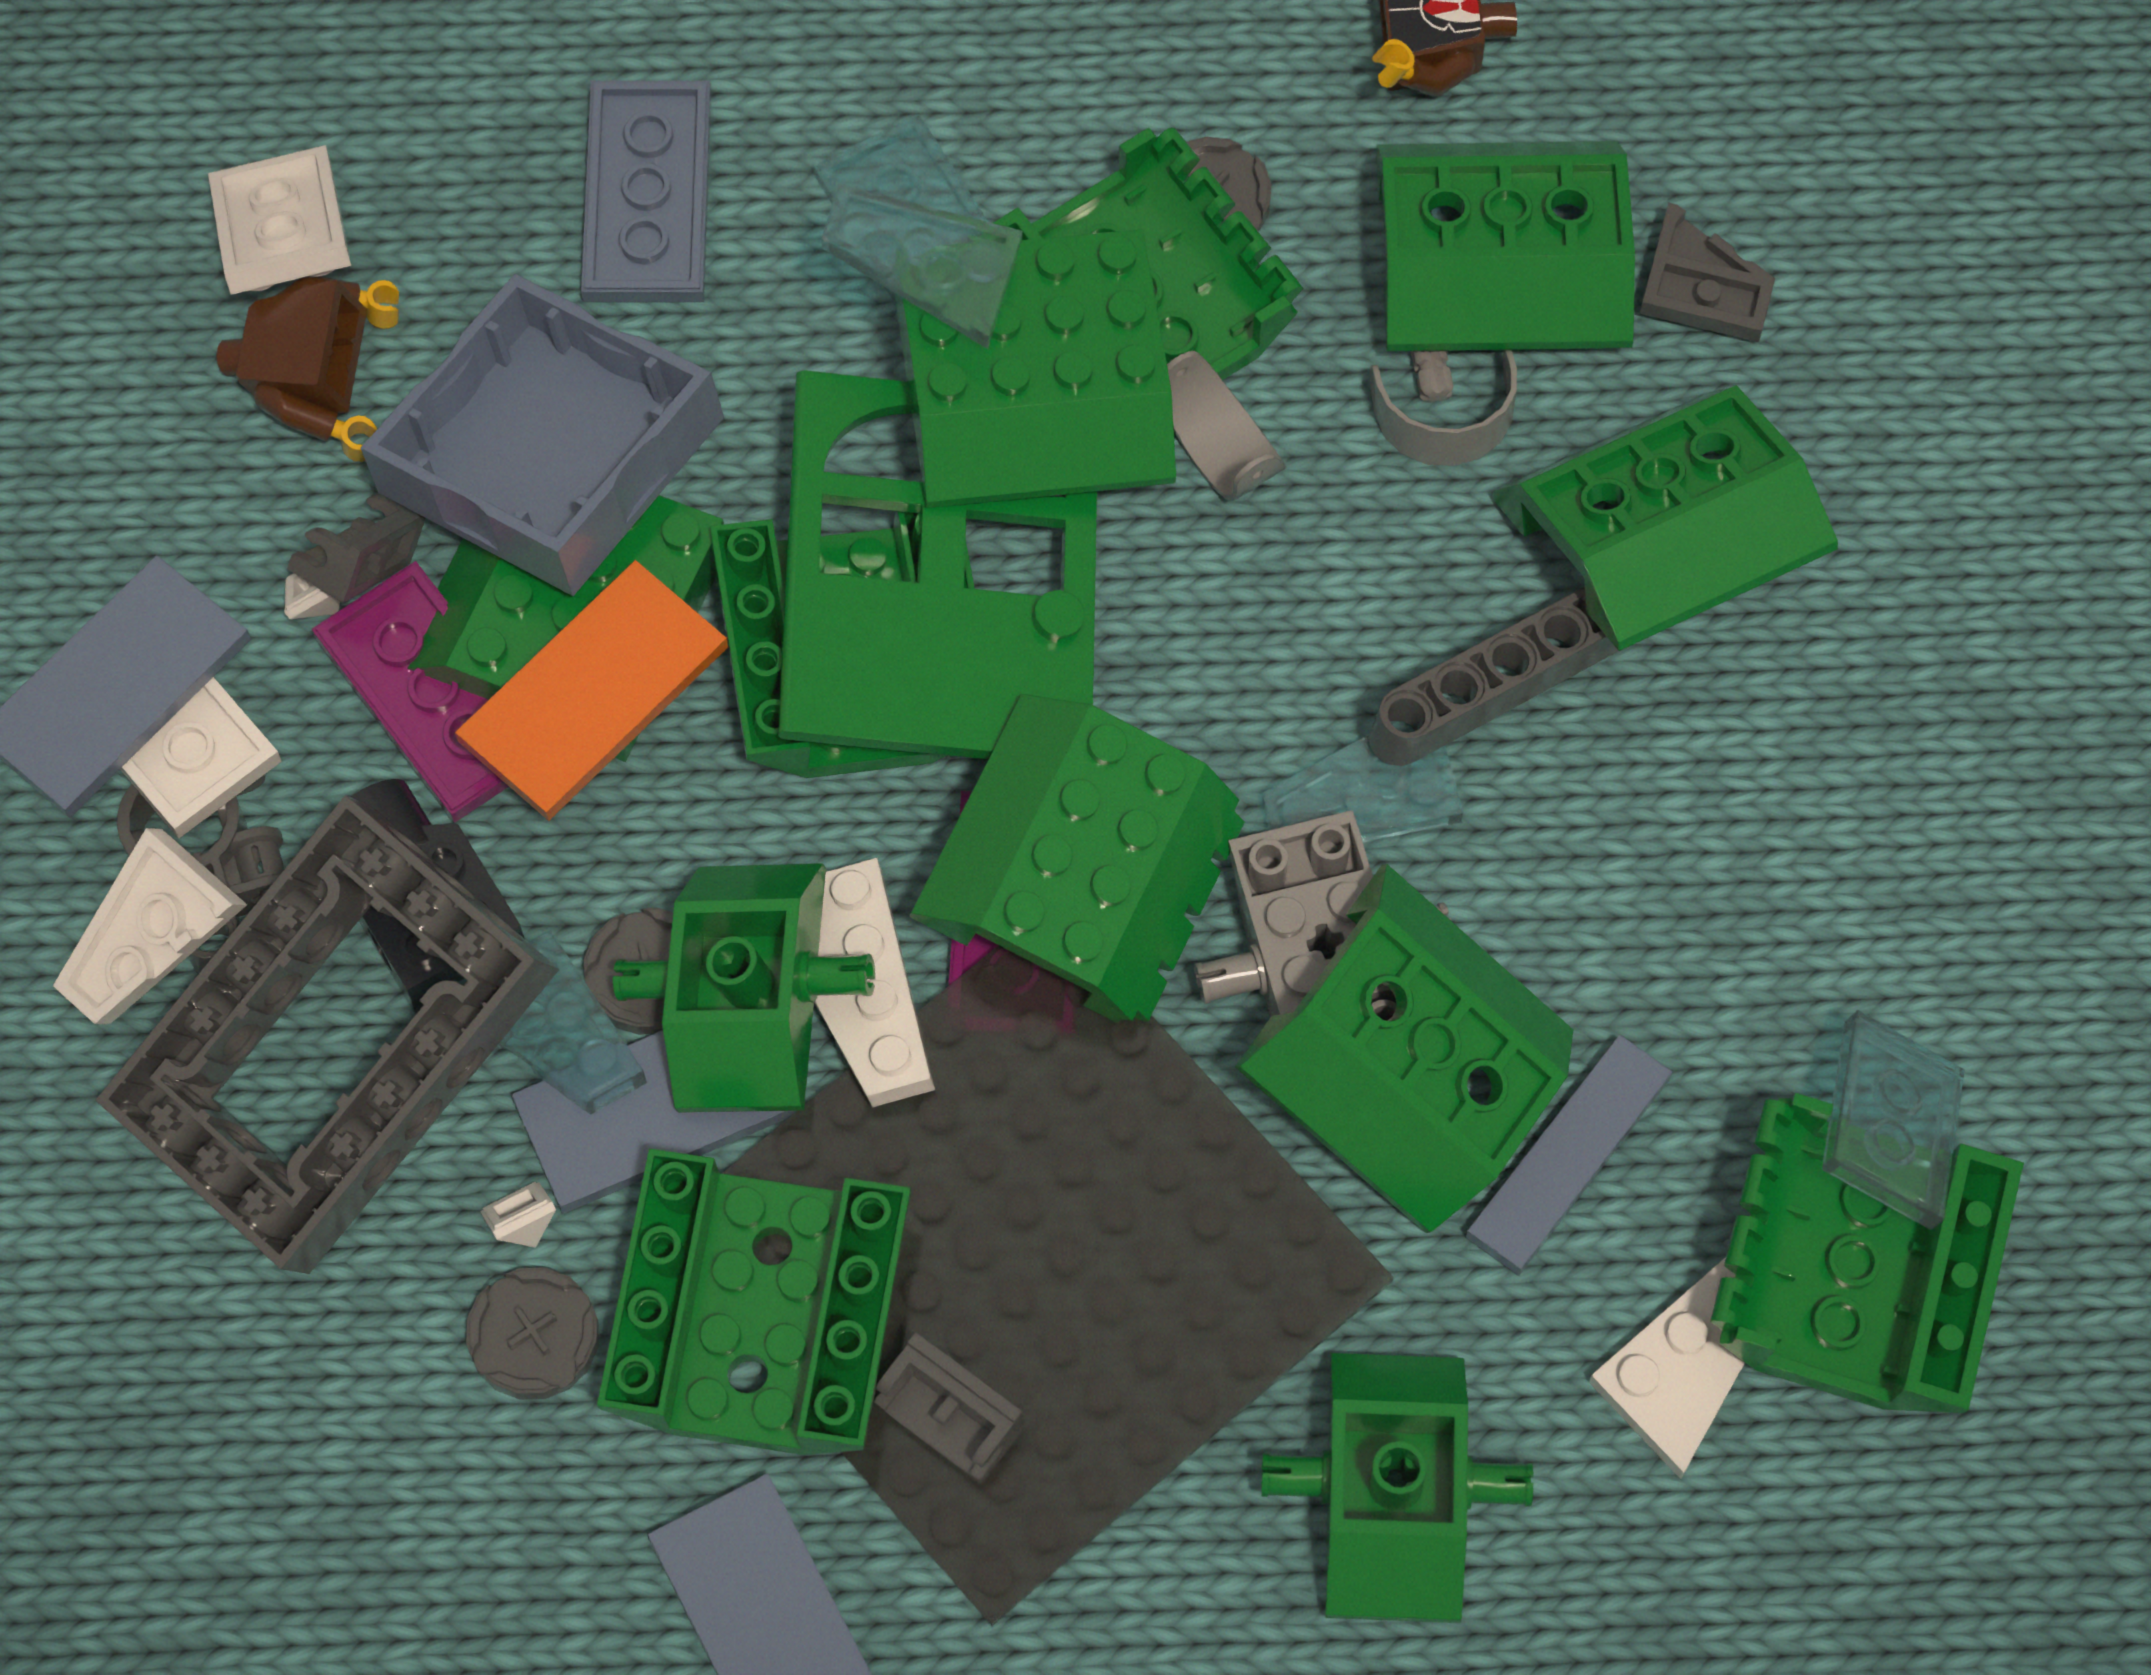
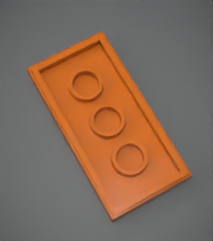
(591, 690)

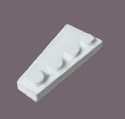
(881, 1030)

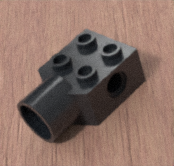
(447, 845)

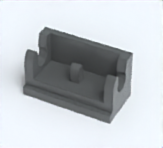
(361, 554)
(949, 1408)

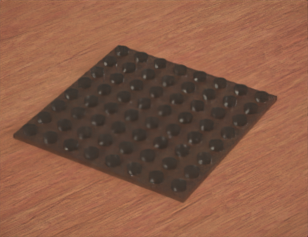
(1081, 1244)

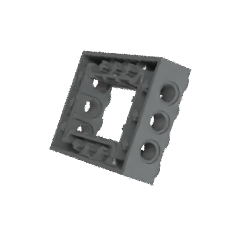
(179, 1068)

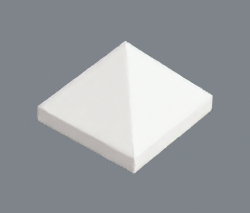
(307, 600)
(520, 1215)

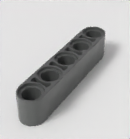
(1482, 686)

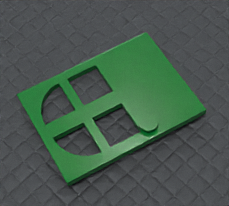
(926, 658)

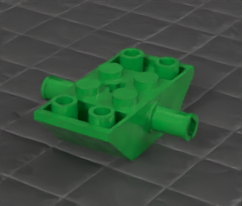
(743, 986)
(1391, 1546)

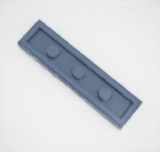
(1569, 1155)

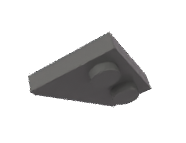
(1705, 282)

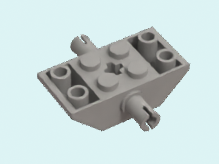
(1293, 905)

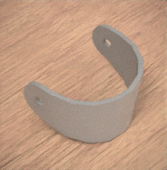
(1218, 429)
(1443, 445)

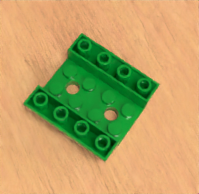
(1509, 265)
(1684, 523)
(752, 598)
(1396, 1089)
(704, 1304)

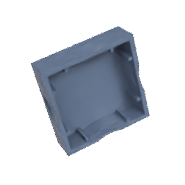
(543, 434)

